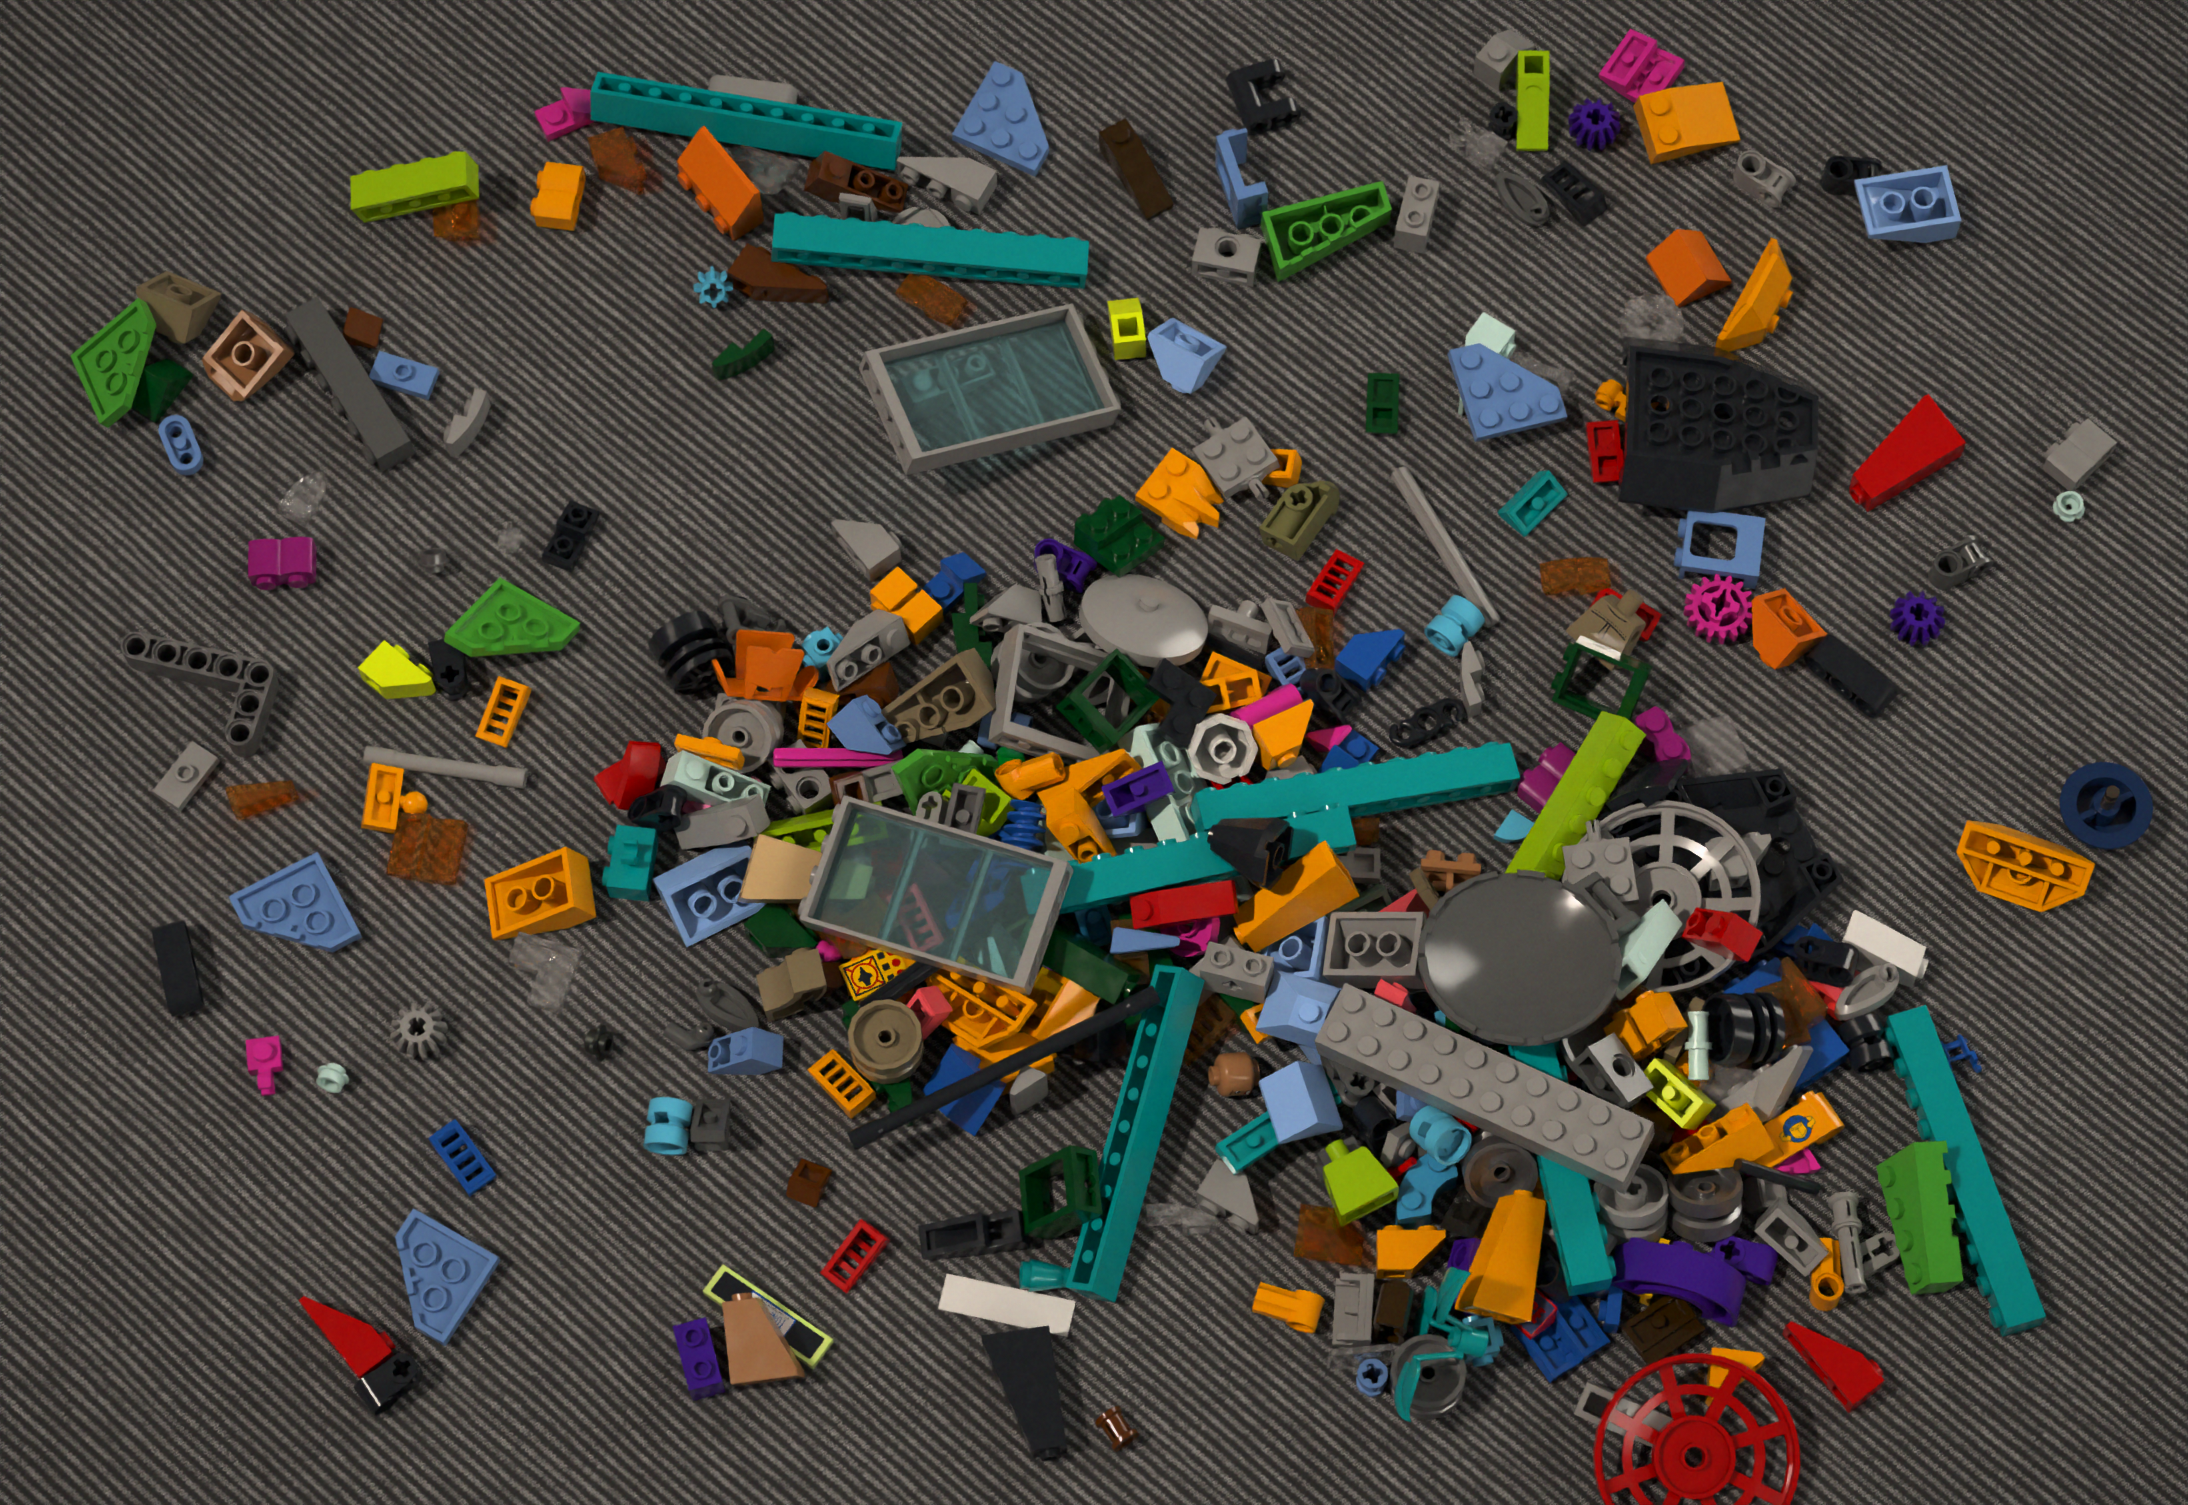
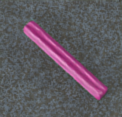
(831, 758)

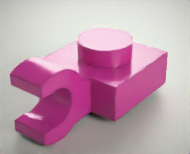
(264, 1059)

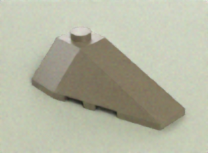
(944, 700)

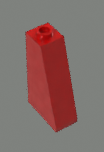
(1907, 455)

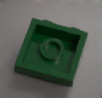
(1117, 536)

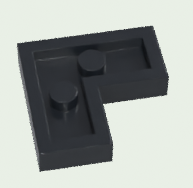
(1187, 700)

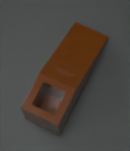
(834, 175)
(774, 281)
(878, 684)

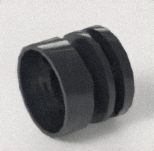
(686, 652)
(1744, 1028)

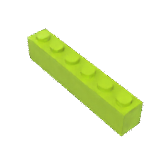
(1579, 795)

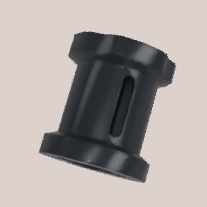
(1508, 117)

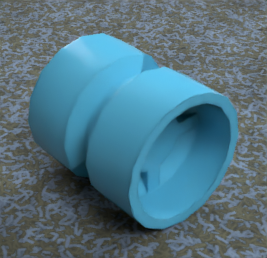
(1450, 630)
(668, 1125)
(1440, 1135)

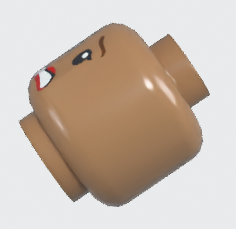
(1234, 1074)

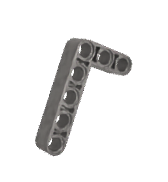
(212, 676)

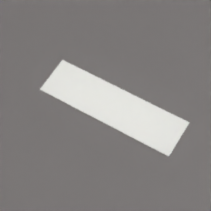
(1006, 1304)

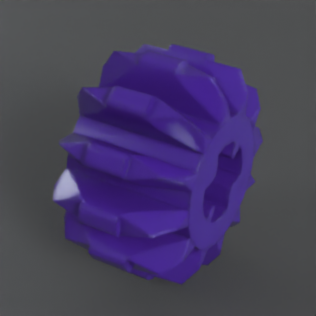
(1590, 113)
(1928, 624)

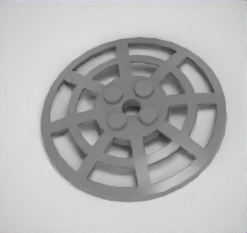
(1681, 884)

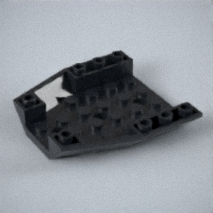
(1705, 462)
(1748, 803)

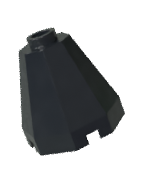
(1253, 847)

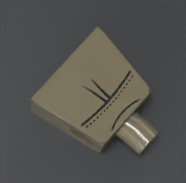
(1611, 624)

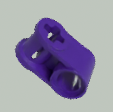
(1071, 564)
(1751, 1259)

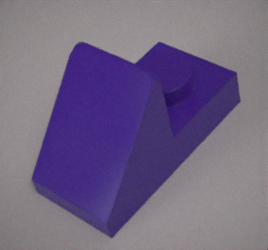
(1138, 790)

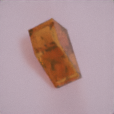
(615, 160)
(1323, 1238)

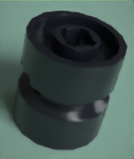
(1866, 1044)

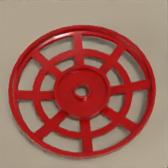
(1700, 1432)

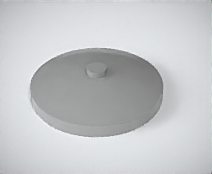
(1143, 619)

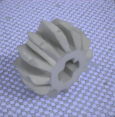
(420, 1019)

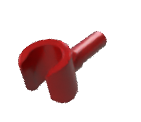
(1397, 1172)

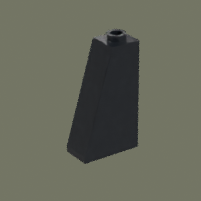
(1028, 1380)

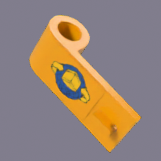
(1800, 1127)

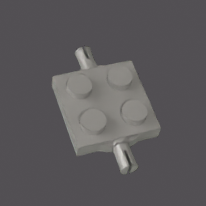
(1236, 458)
(1610, 859)

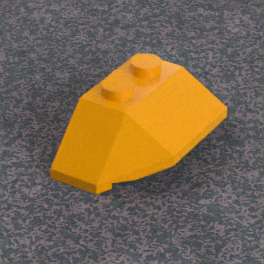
(1759, 302)
(2022, 866)
(981, 1010)

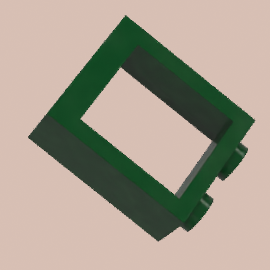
(1587, 706)
(1089, 719)
(1083, 1202)

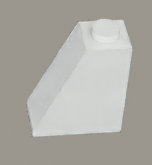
(1883, 945)

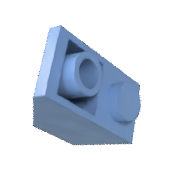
(865, 729)
(746, 1052)

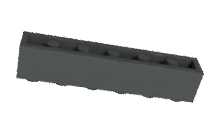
(349, 384)

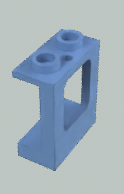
(1244, 201)
(1747, 552)

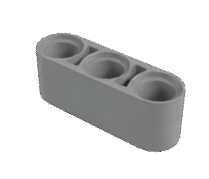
(754, 88)

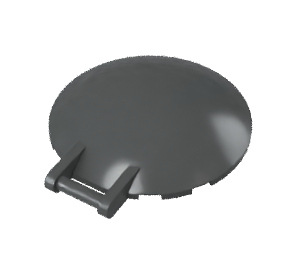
(1524, 955)

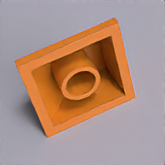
(1782, 629)

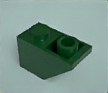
(777, 932)

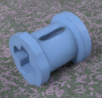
(1364, 1384)

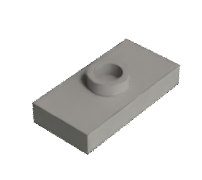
(1287, 628)
(186, 776)

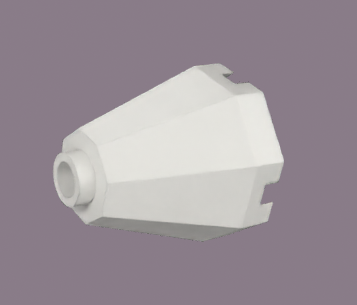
(1222, 748)

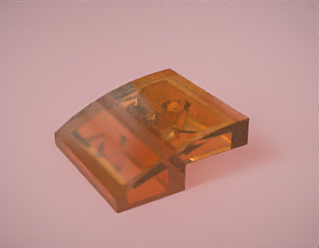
(427, 849)

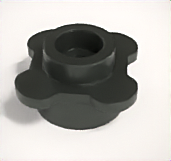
(599, 1042)

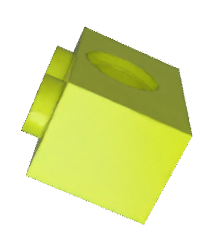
(1677, 1094)

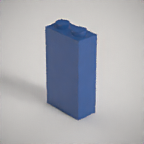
(1827, 1046)

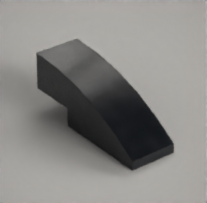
(973, 1235)

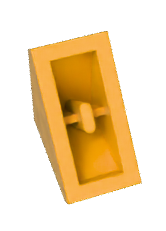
(1716, 1374)

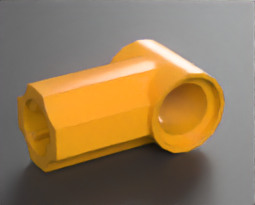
(1023, 778)
(1827, 1274)
(1298, 1308)

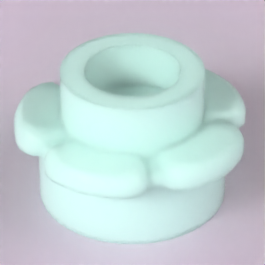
(2069, 498)
(332, 1077)

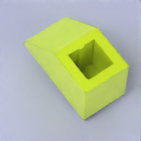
(1127, 328)
(394, 675)

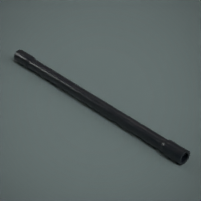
(878, 1128)

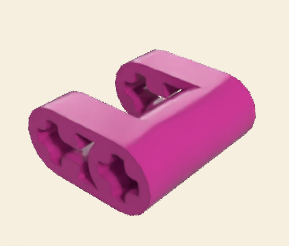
(1268, 706)

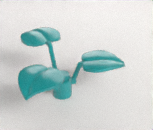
(1461, 1336)

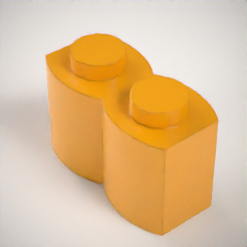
(558, 196)

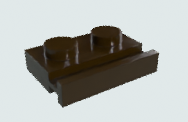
(1662, 1328)

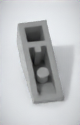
(723, 823)

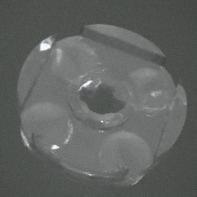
(1652, 308)

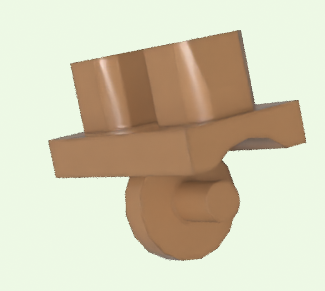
(1448, 874)

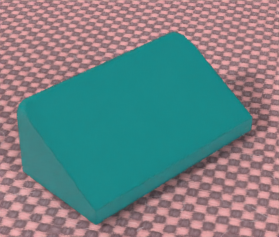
(1533, 502)

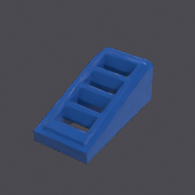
(446, 1134)

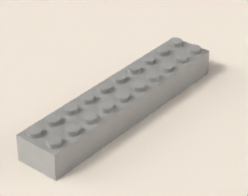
(1485, 1088)

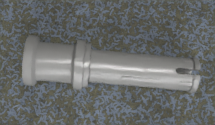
(1847, 1229)

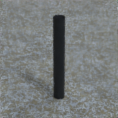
(1776, 1176)

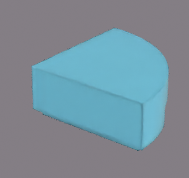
(1513, 828)

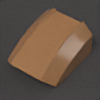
(246, 356)

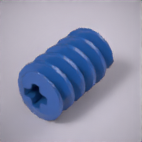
(1025, 826)

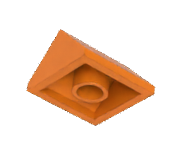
(1687, 267)

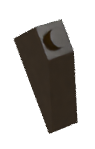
(1134, 168)

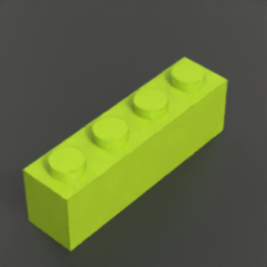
(414, 186)
(803, 830)

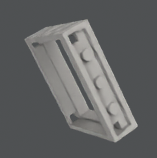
(1063, 650)

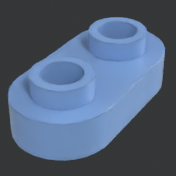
(181, 447)

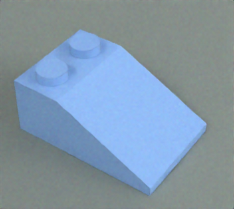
(1909, 205)

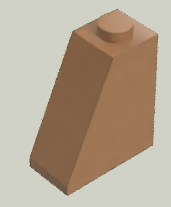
(756, 1344)

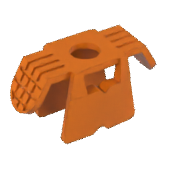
(770, 663)

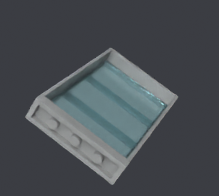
(989, 388)
(935, 894)

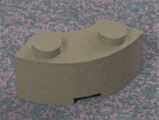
(792, 983)

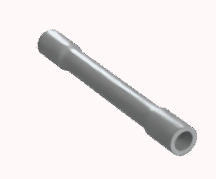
(496, 774)

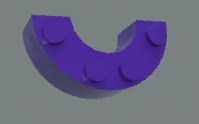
(1681, 1274)

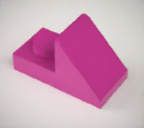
(565, 114)

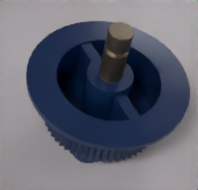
(2106, 805)

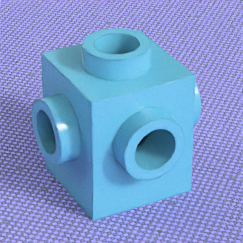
(818, 649)
(1494, 1342)

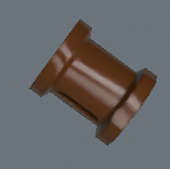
(1116, 1428)

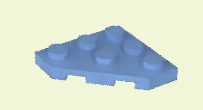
(1004, 122)
(1501, 394)
(298, 907)
(440, 1274)

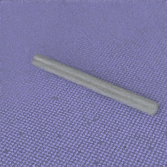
(1444, 545)

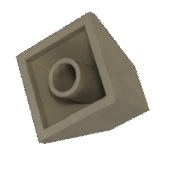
(178, 305)

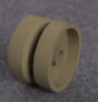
(886, 1022)

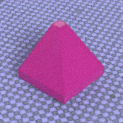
(1327, 737)

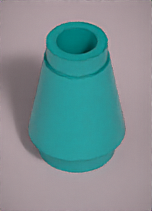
(1042, 1276)

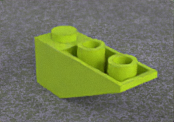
(1532, 100)

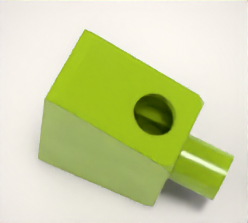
(1356, 1182)

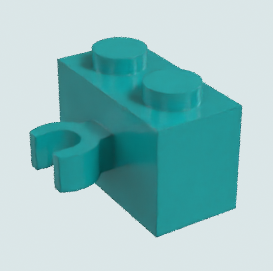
(631, 863)

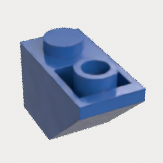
(1368, 655)

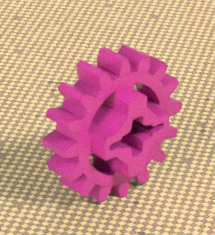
(1734, 613)

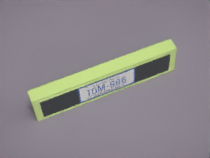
(804, 1339)

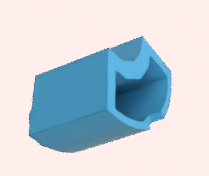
(1420, 1189)

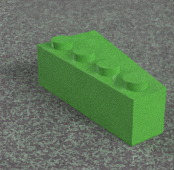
(1318, 227)
(1922, 1217)

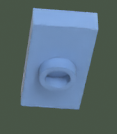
(404, 375)

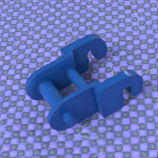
(1968, 1055)

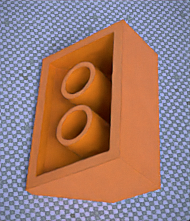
(720, 185)

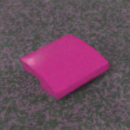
(1640, 67)

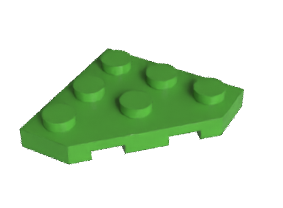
(114, 361)
(510, 623)
(937, 771)

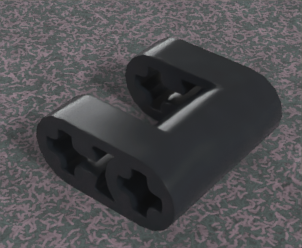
(1255, 115)

